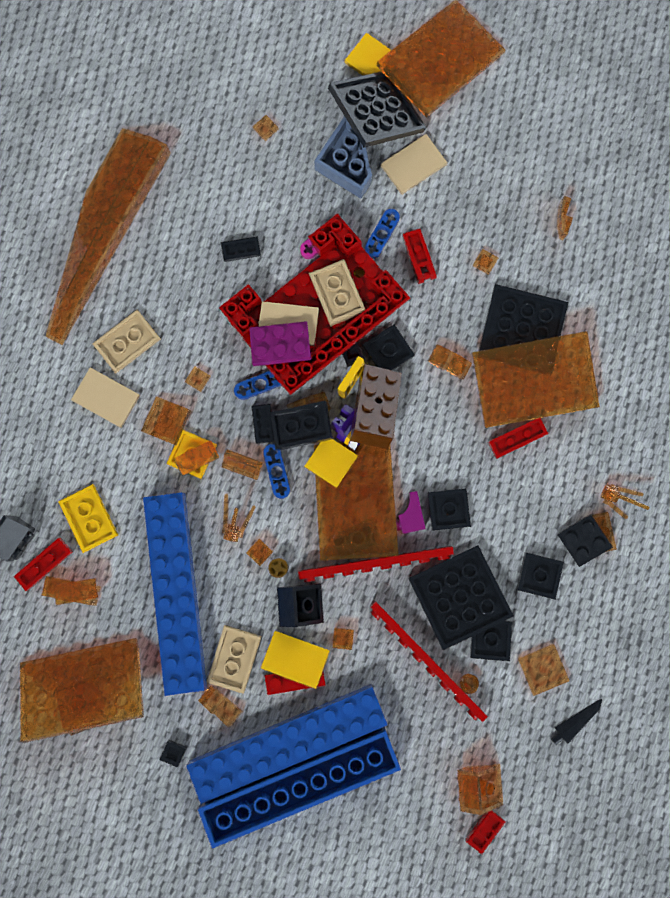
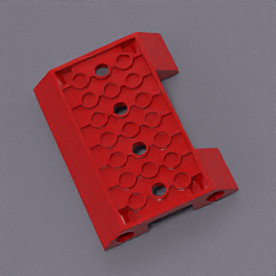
(377, 290)

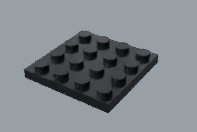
(376, 109)
(521, 318)
(460, 597)

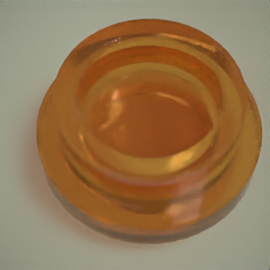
(469, 683)

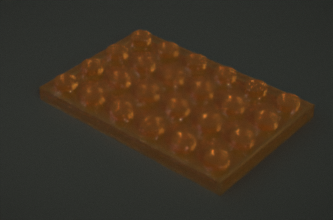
(440, 58)
(535, 379)
(338, 524)
(80, 690)

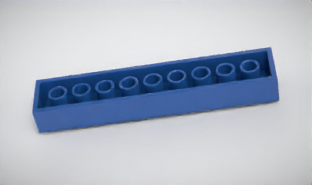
(175, 594)
(286, 743)
(299, 787)

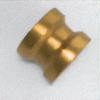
(278, 567)

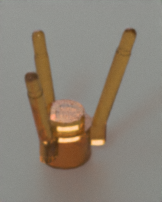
(612, 494)
(232, 532)

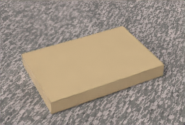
(413, 164)
(337, 292)
(285, 313)
(126, 341)
(105, 397)
(234, 659)

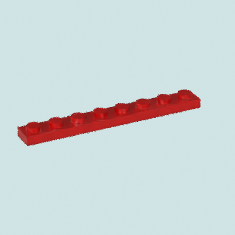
(368, 564)
(432, 668)

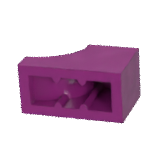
(412, 518)

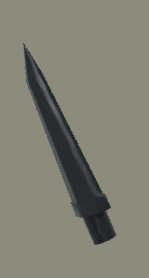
(571, 727)

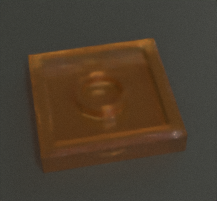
(166, 420)
(543, 669)

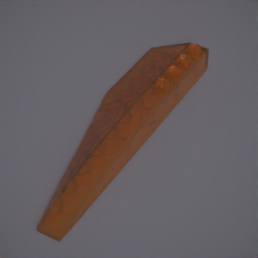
(104, 220)

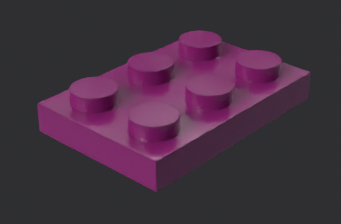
(280, 343)

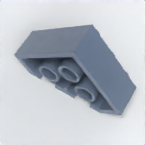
(345, 161)

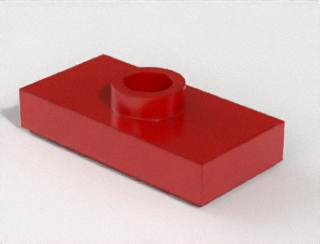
(485, 831)

